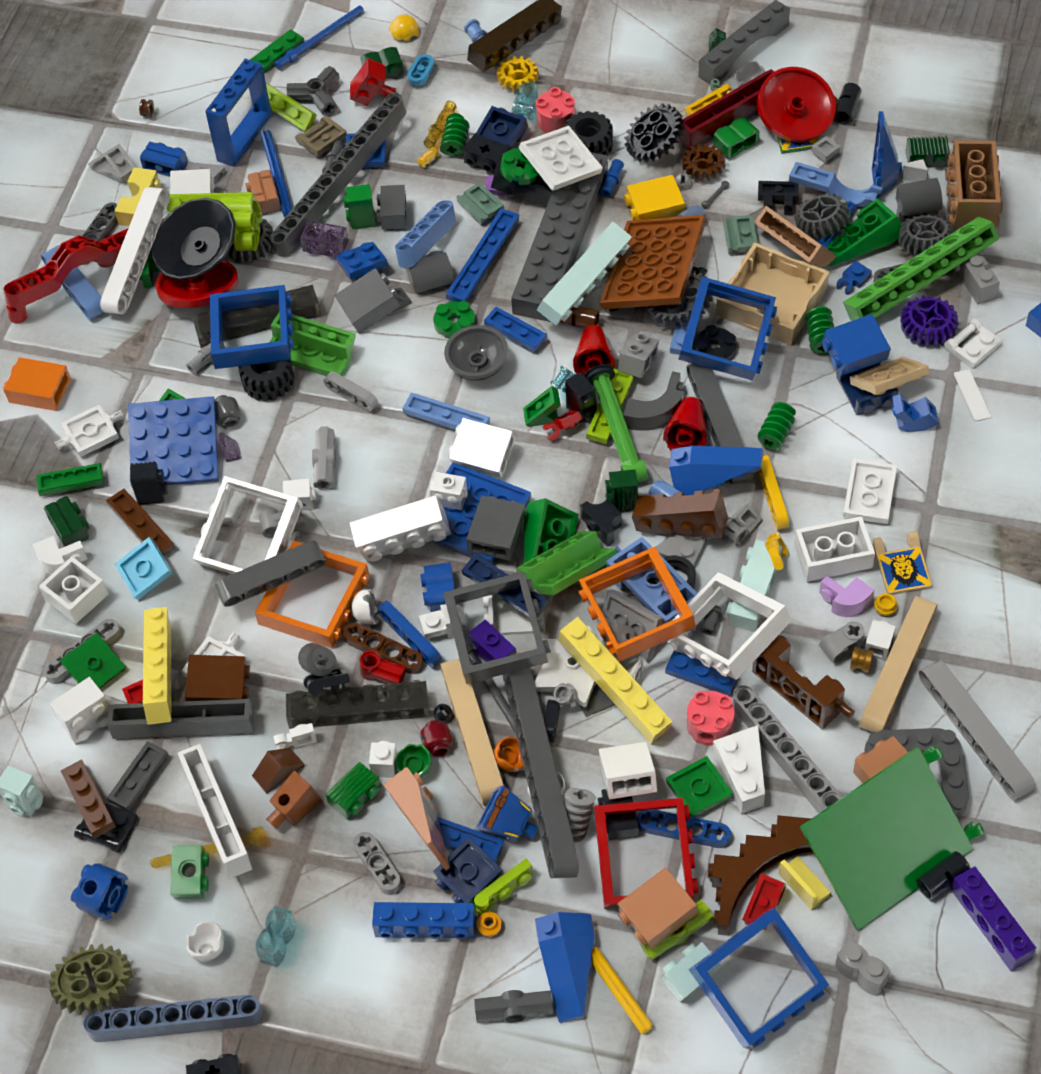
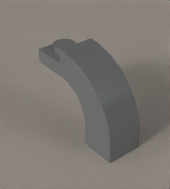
(655, 413)

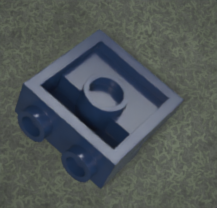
(503, 126)
(468, 873)

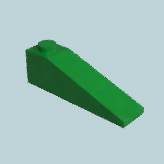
(872, 230)

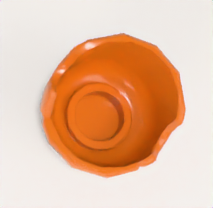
(508, 755)

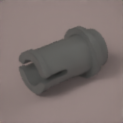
(711, 620)

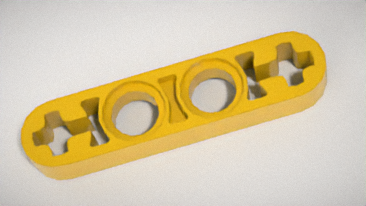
(773, 494)

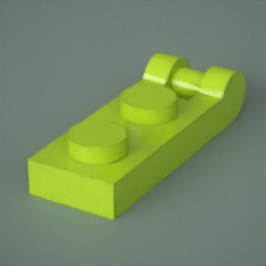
(503, 887)

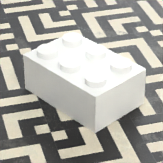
(834, 548)

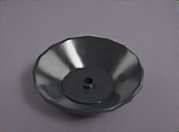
(193, 239)

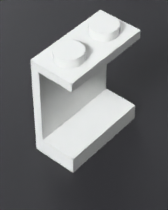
(506, 618)

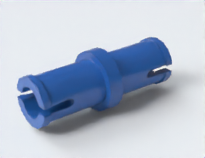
(611, 178)

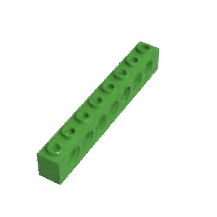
(922, 269)

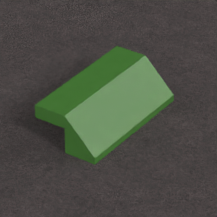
(317, 345)
(566, 563)

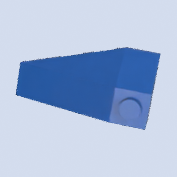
(708, 466)

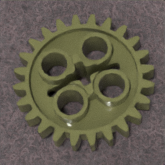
(71, 985)

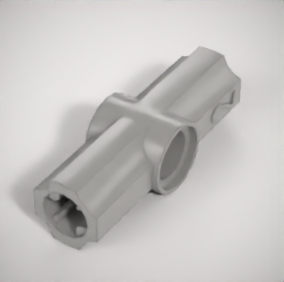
(323, 458)

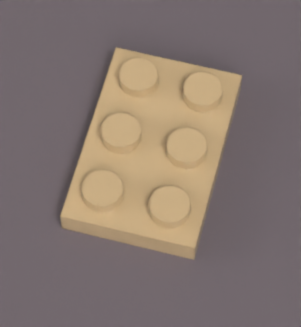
(889, 375)

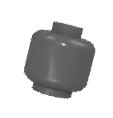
(227, 411)

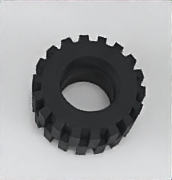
(593, 131)
(267, 385)

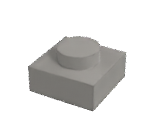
(825, 148)

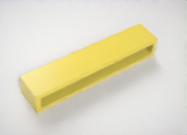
(157, 666)
(614, 680)

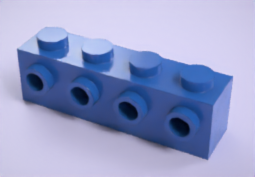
(423, 920)

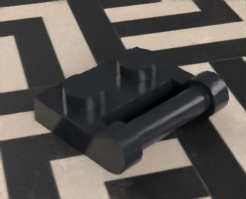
(335, 680)
(124, 823)

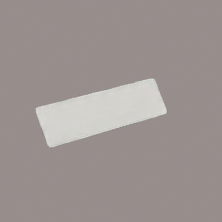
(972, 395)

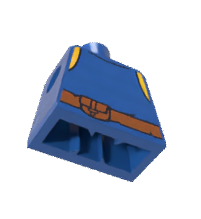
(506, 817)

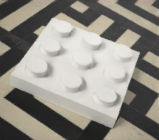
(560, 158)

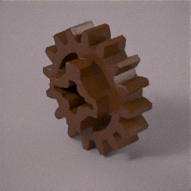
(703, 162)

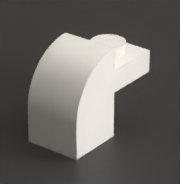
(52, 557)

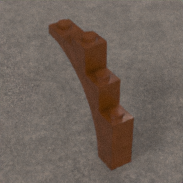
(734, 874)

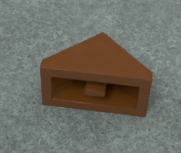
(276, 768)

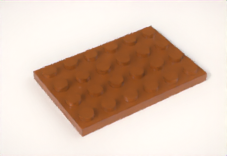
(656, 263)

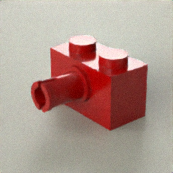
(369, 82)

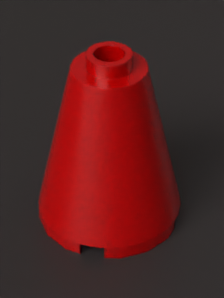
(592, 350)
(686, 425)

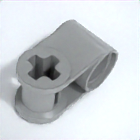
(843, 641)

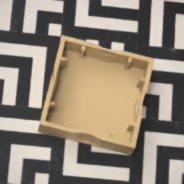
(793, 283)

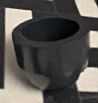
(439, 716)

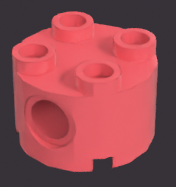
(554, 109)
(710, 717)

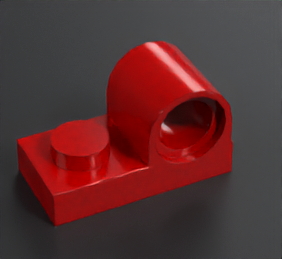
(765, 897)

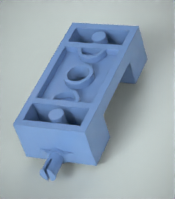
(652, 595)

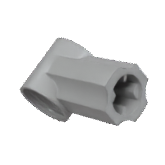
(270, 519)

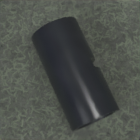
(847, 103)
(942, 875)

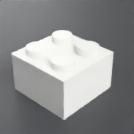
(73, 590)
(81, 710)

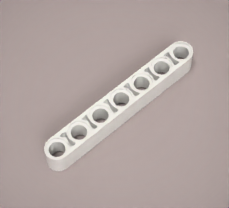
(135, 250)

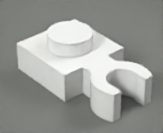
(298, 737)

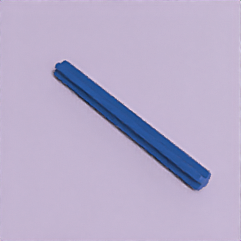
(276, 172)

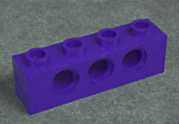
(993, 918)

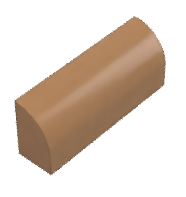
(794, 238)

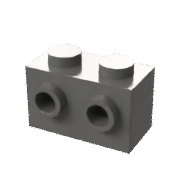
(392, 207)

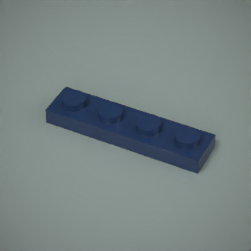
(481, 570)

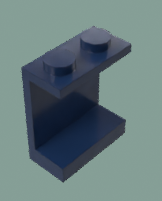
(862, 400)

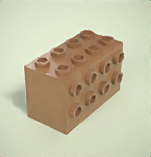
(973, 183)

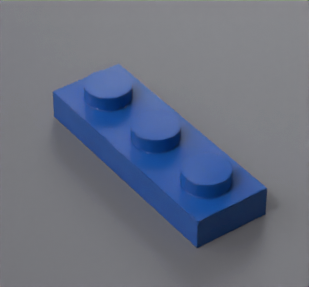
(515, 329)
(696, 672)
(456, 834)

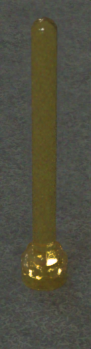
(255, 837)

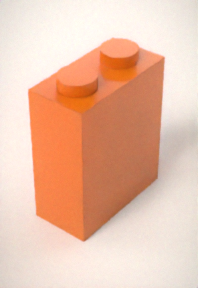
(36, 383)

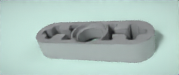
(350, 391)
(377, 873)

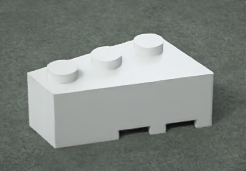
(741, 767)

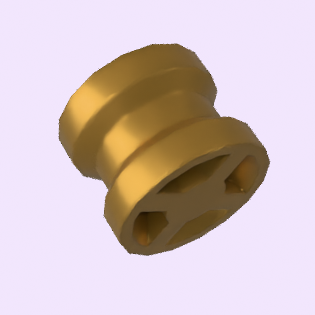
(861, 659)

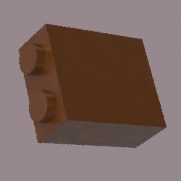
(216, 678)

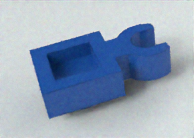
(854, 275)

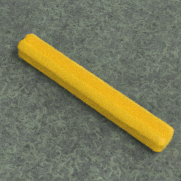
(620, 991)

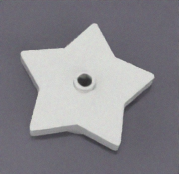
(564, 669)

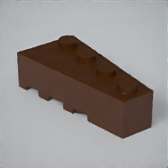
(682, 514)

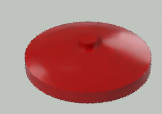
(796, 104)
(197, 291)

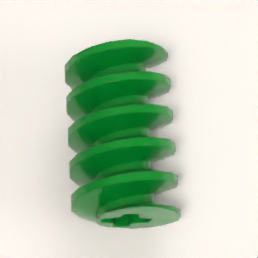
(454, 135)
(818, 321)
(776, 426)

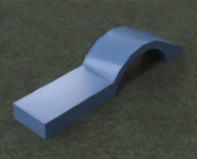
(828, 182)

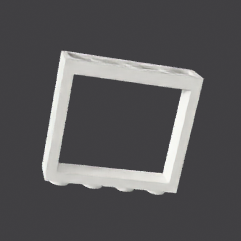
(219, 508)
(707, 598)

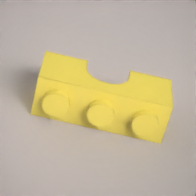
(137, 182)

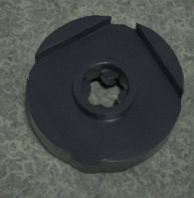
(716, 335)

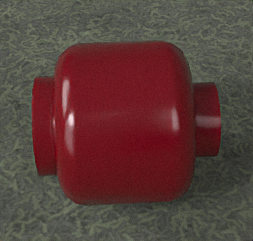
(436, 738)

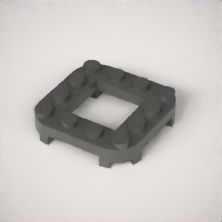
(950, 766)

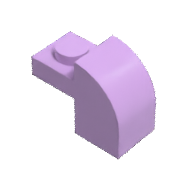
(848, 600)

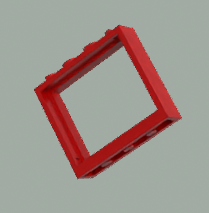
(685, 837)

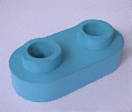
(421, 70)

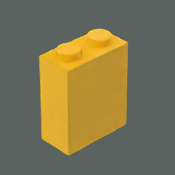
(654, 199)

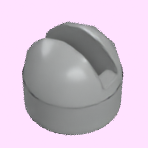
(683, 186)

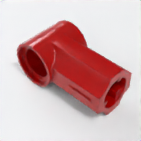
(382, 669)

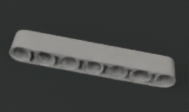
(977, 730)
(781, 742)

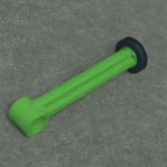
(601, 379)

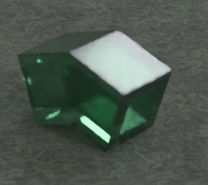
(716, 38)

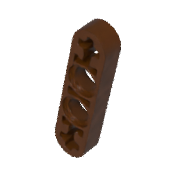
(383, 647)

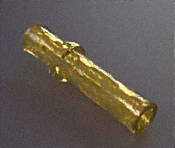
(437, 128)

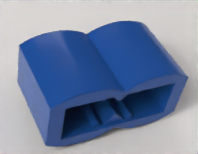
(437, 579)

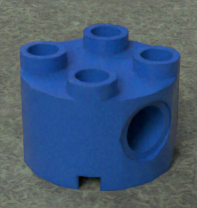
(100, 891)

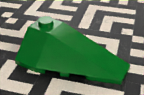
(546, 526)

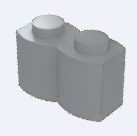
(867, 970)

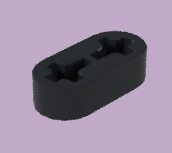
(551, 718)

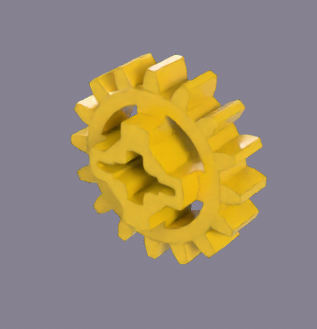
(516, 72)

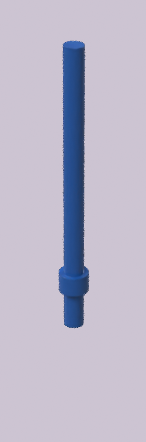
(292, 55)

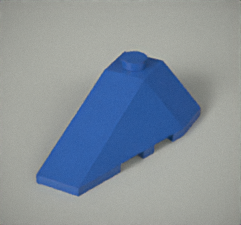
(885, 157)
(566, 952)

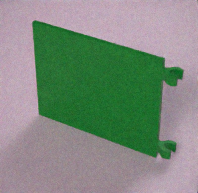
(887, 836)

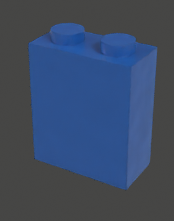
(856, 345)

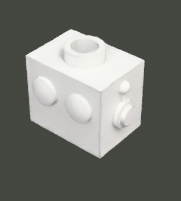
(449, 490)

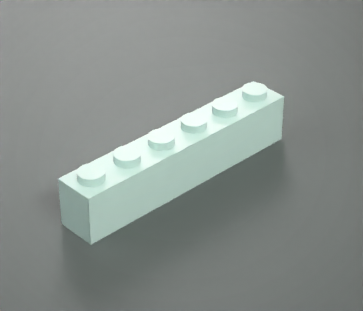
(584, 273)

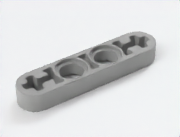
(55, 663)

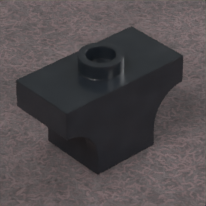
(602, 518)

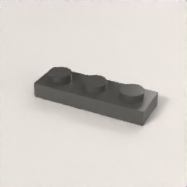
(137, 776)

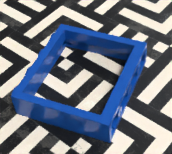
(231, 147)
(737, 295)
(254, 353)
(721, 1004)

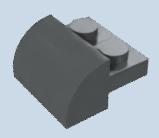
(918, 198)
(431, 272)

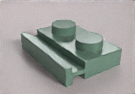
(480, 203)
(739, 233)

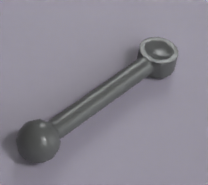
(724, 185)

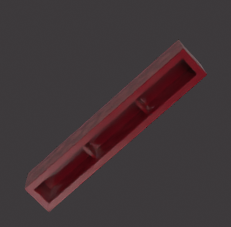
(722, 112)

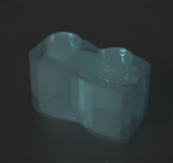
(273, 939)

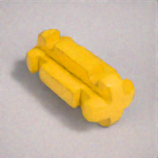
(428, 157)

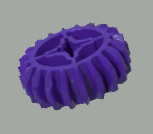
(929, 320)

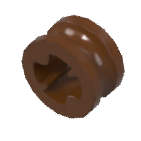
(146, 107)

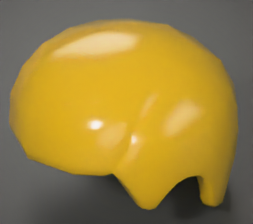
(404, 27)

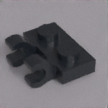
(778, 191)

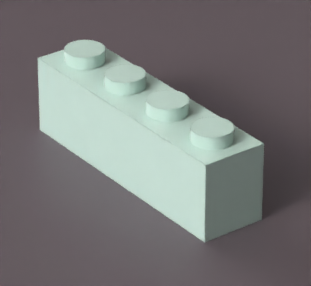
(758, 576)

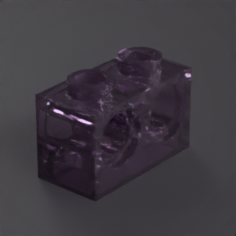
(324, 239)

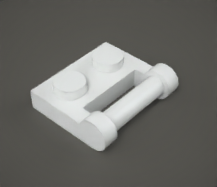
(975, 350)

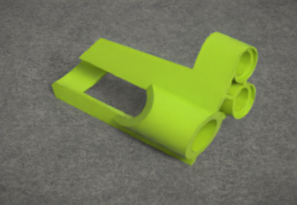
(244, 210)

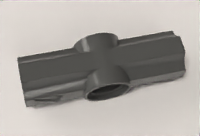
(513, 1006)

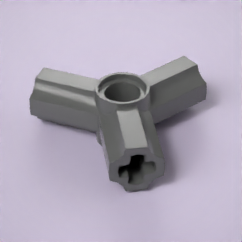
(316, 90)

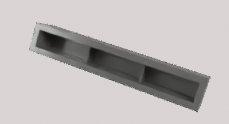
(187, 719)

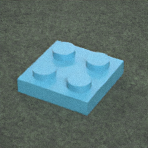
(143, 568)

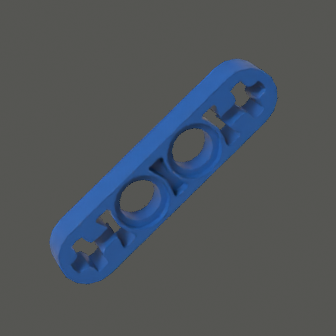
(409, 633)
(701, 839)

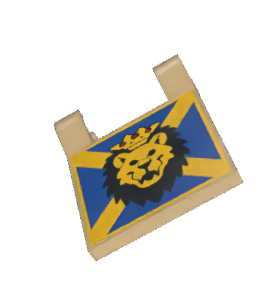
(903, 568)

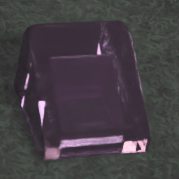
(229, 447)

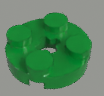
(510, 170)
(450, 310)

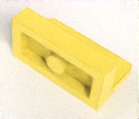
(803, 882)

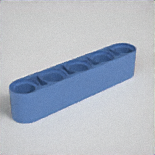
(425, 234)
(79, 289)

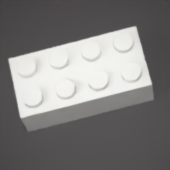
(400, 529)

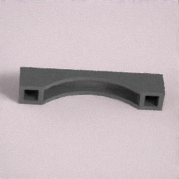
(720, 59)

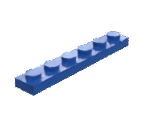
(482, 256)

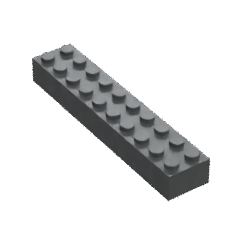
(557, 241)

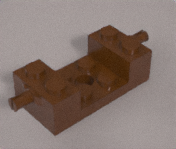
(818, 702)

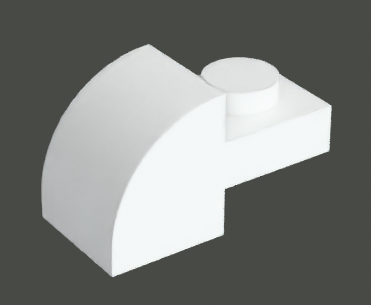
(438, 622)

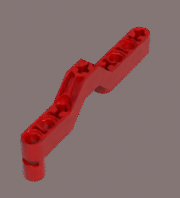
(51, 276)

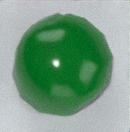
(415, 758)

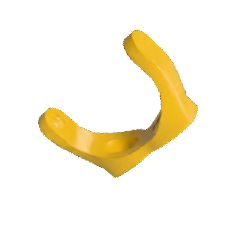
(772, 545)

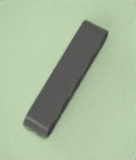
(270, 573)

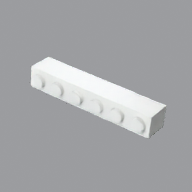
(214, 811)

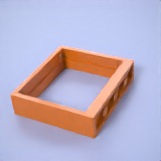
(620, 572)
(325, 637)

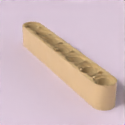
(898, 665)
(472, 730)

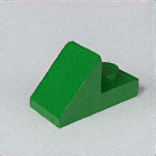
(543, 408)

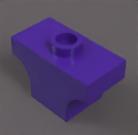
(490, 642)

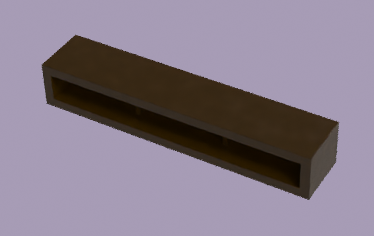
(514, 34)

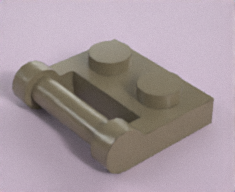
(321, 136)

